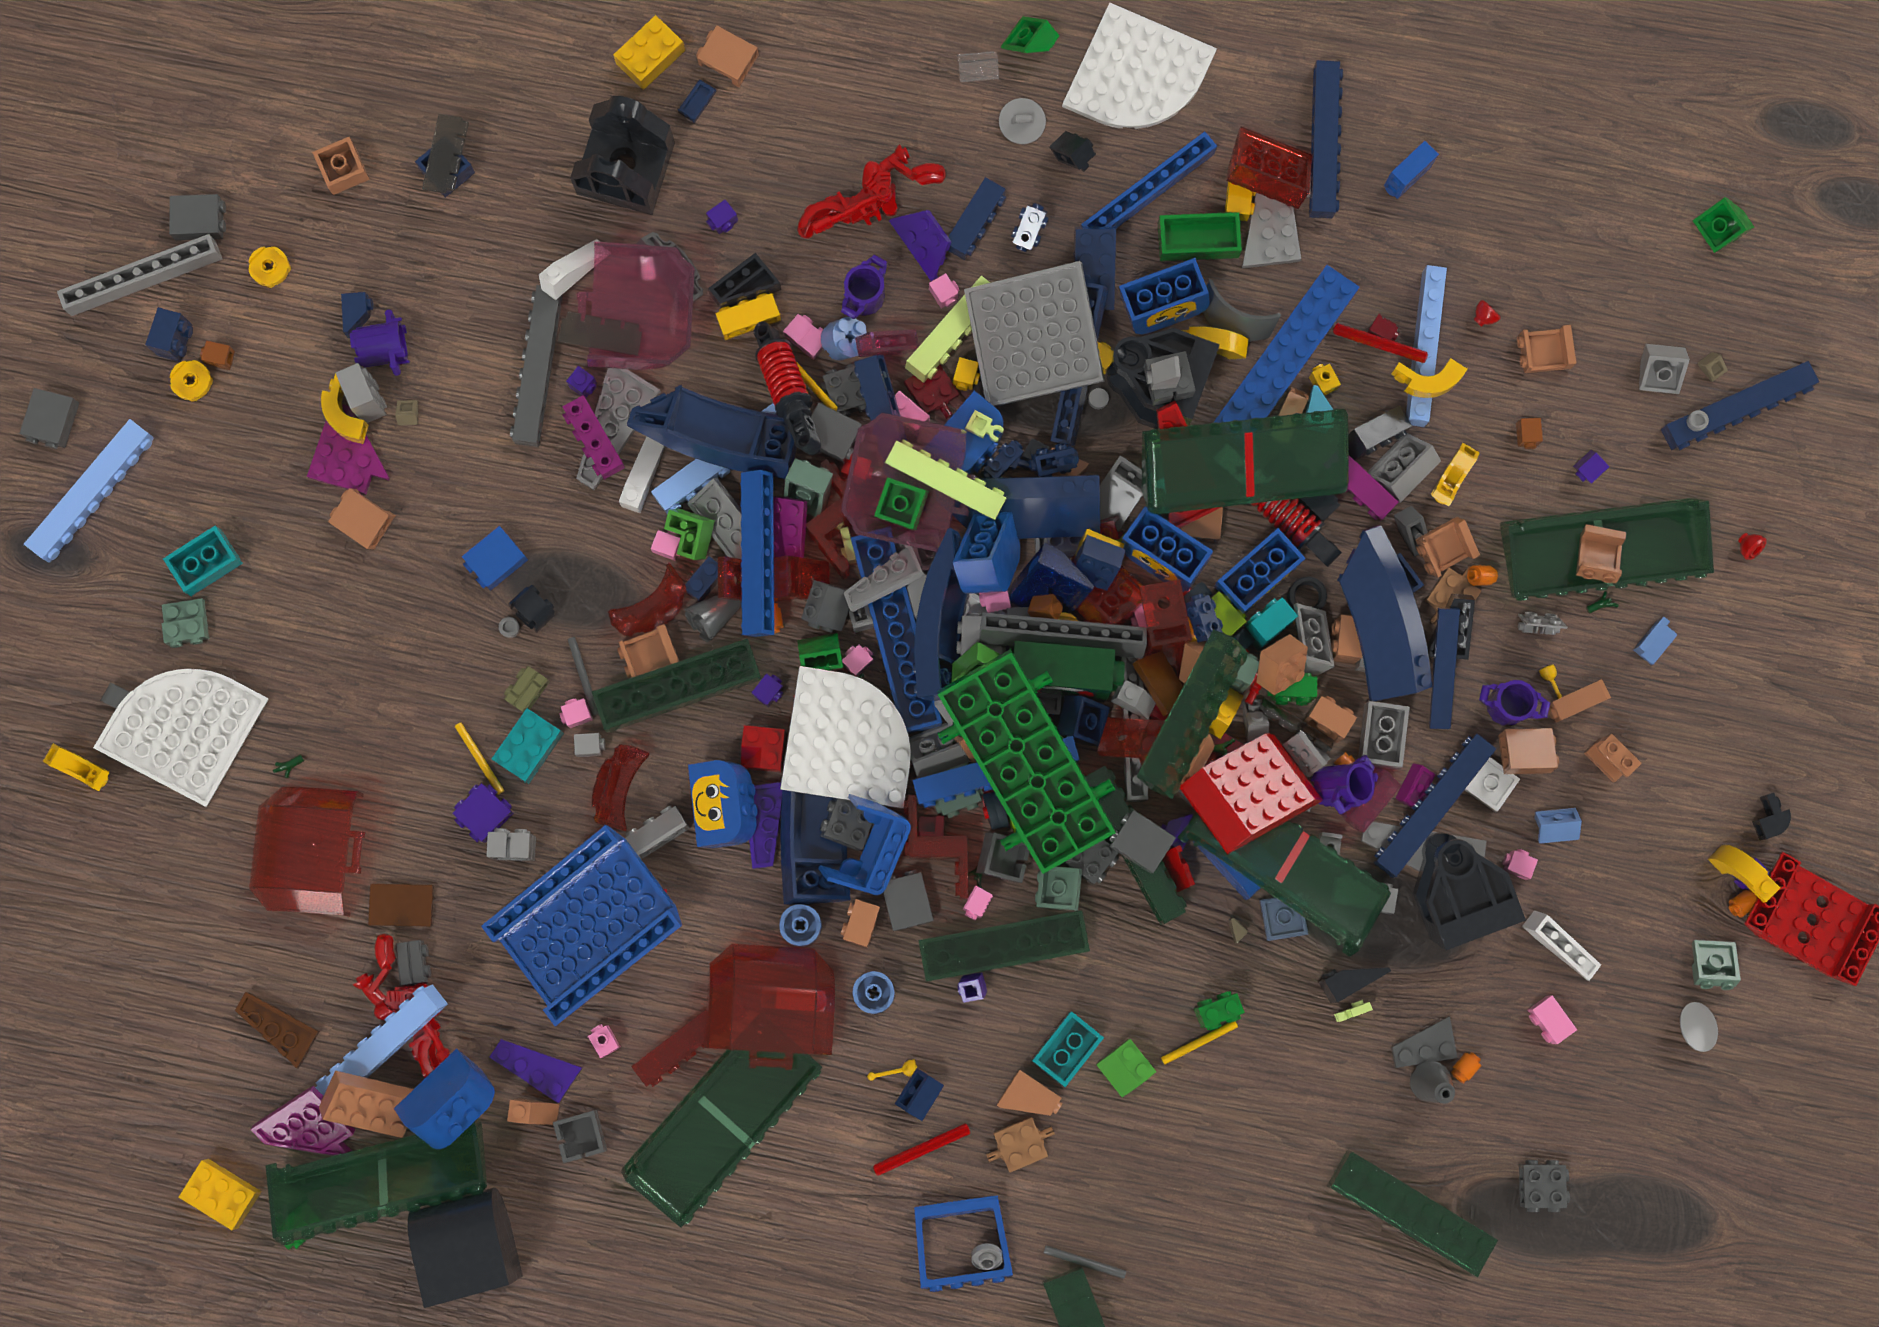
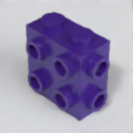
(482, 812)

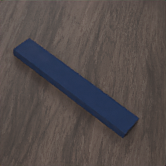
(1444, 668)

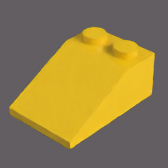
(1226, 713)

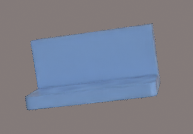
(1655, 641)
(1558, 825)

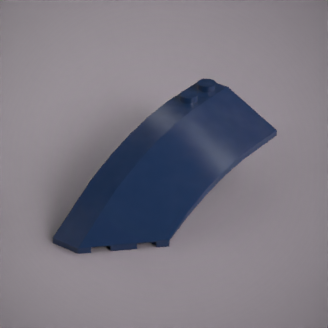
(717, 432)
(1047, 505)
(1385, 619)
(937, 621)
(806, 850)

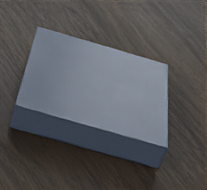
(1281, 920)

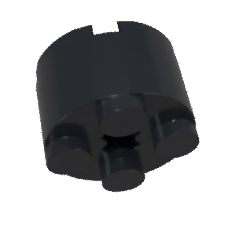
(532, 608)

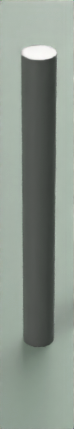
(583, 675)
(1084, 1262)

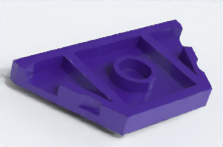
(924, 240)

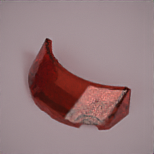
(653, 610)
(613, 784)

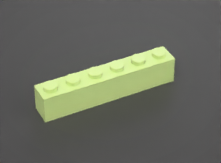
(942, 340)
(945, 480)

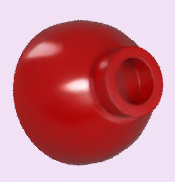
(1485, 314)
(1751, 545)

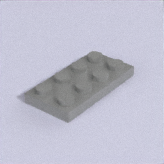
(717, 504)

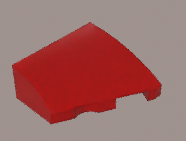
(1178, 868)

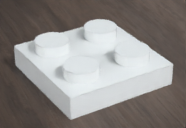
(1492, 785)

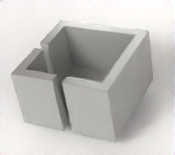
(511, 846)

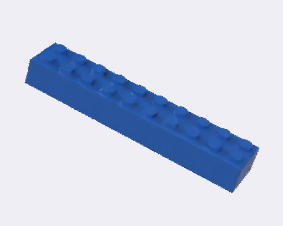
(1291, 348)
(896, 638)

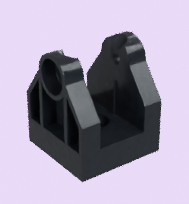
(619, 129)
(1128, 377)
(1462, 893)

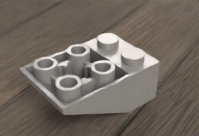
(1120, 491)

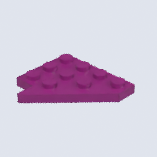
(344, 461)
(789, 526)
(301, 1127)

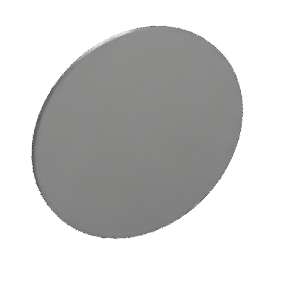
(1022, 121)
(1698, 1026)

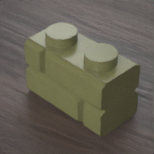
(526, 689)

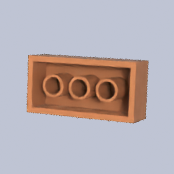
(364, 1103)

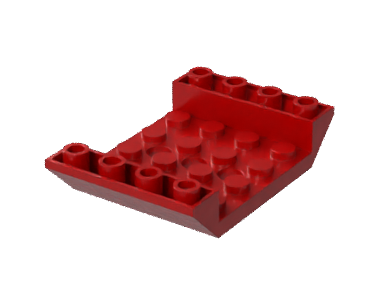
(1843, 931)

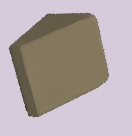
(1713, 366)
(407, 412)
(1237, 930)

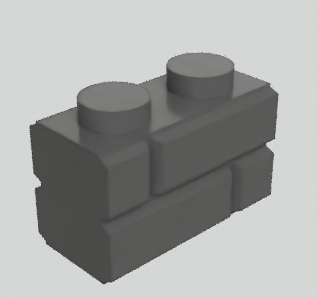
(412, 962)

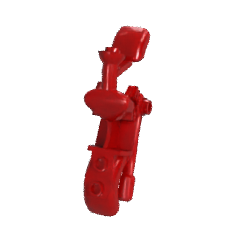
(876, 194)
(427, 1038)

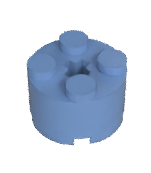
(839, 338)
(812, 926)
(869, 981)

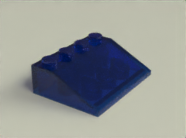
(1048, 574)

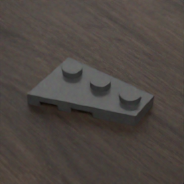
(1431, 1044)

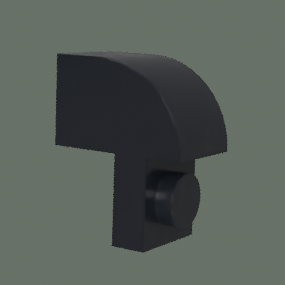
(1776, 820)

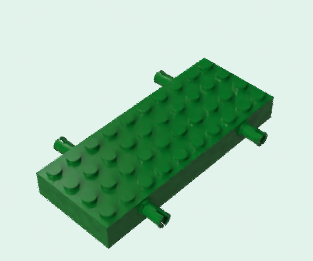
(1026, 761)

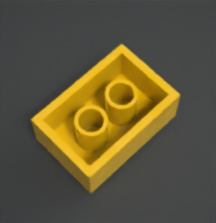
(649, 52)
(220, 1194)

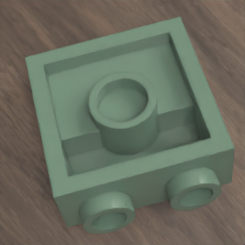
(184, 623)
(1059, 888)
(1715, 964)

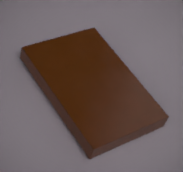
(1159, 680)
(400, 905)

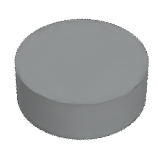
(1098, 398)
(1697, 420)
(509, 627)

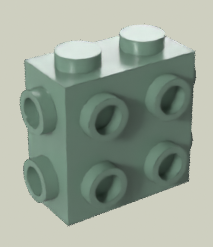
(952, 808)

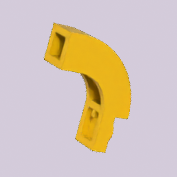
(1231, 343)
(1429, 386)
(346, 426)
(1454, 474)
(77, 767)
(1742, 866)

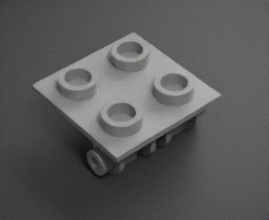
(1548, 624)

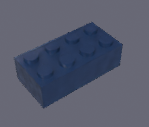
(1097, 252)

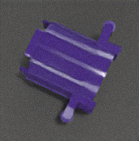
(864, 288)
(381, 344)
(1513, 702)
(1346, 784)

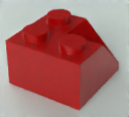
(763, 748)

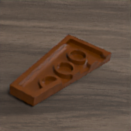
(282, 1030)

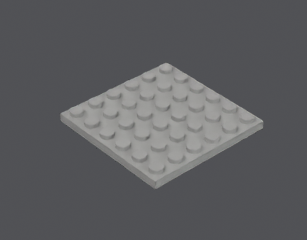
(1034, 334)

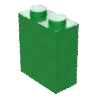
(820, 652)

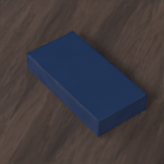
(697, 101)

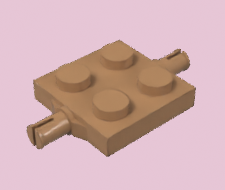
(1450, 584)
(1020, 1144)

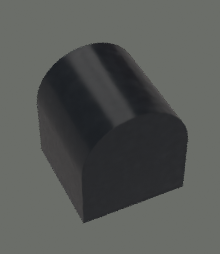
(463, 1247)

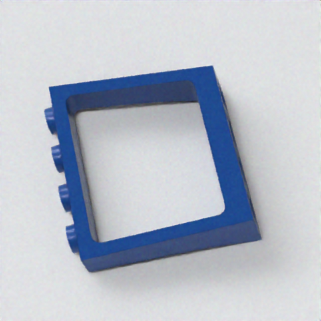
(959, 1208)

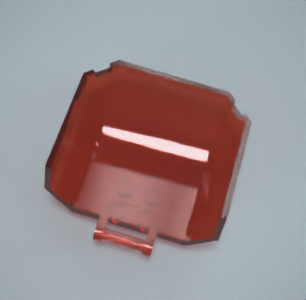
(304, 850)
(770, 1003)

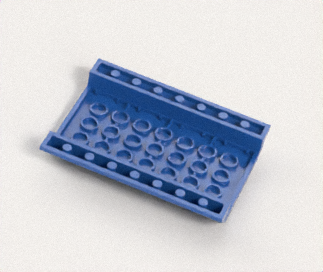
(585, 922)

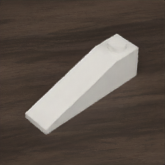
(567, 271)
(641, 476)
(1561, 944)

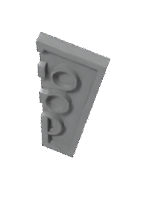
(896, 573)

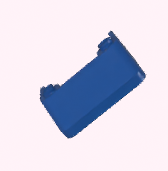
(880, 853)

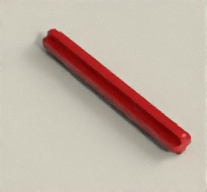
(1380, 343)
(921, 1149)

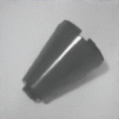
(711, 615)
(1432, 1083)

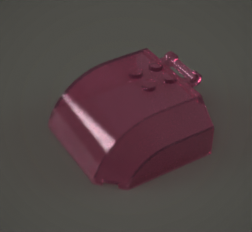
(643, 288)
(869, 474)

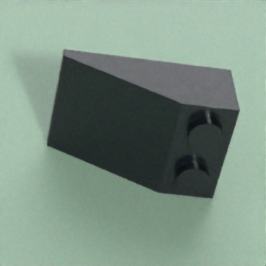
(1343, 983)

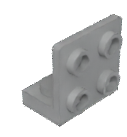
(1306, 754)

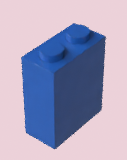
(1410, 170)
(494, 559)

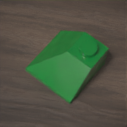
(1031, 36)
(1723, 224)

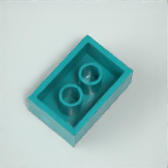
(202, 561)
(1270, 622)
(527, 746)
(1067, 1049)

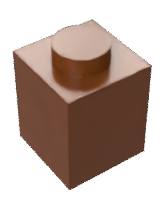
(217, 355)
(1529, 432)
(1045, 607)

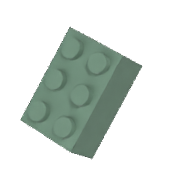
(809, 484)

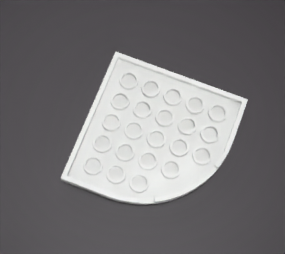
(1137, 72)
(183, 729)
(845, 740)

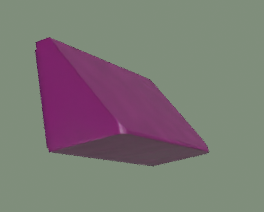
(1415, 784)

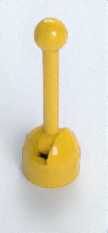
(1549, 673)
(908, 1069)

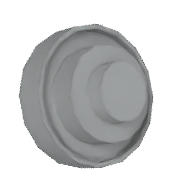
(986, 1256)

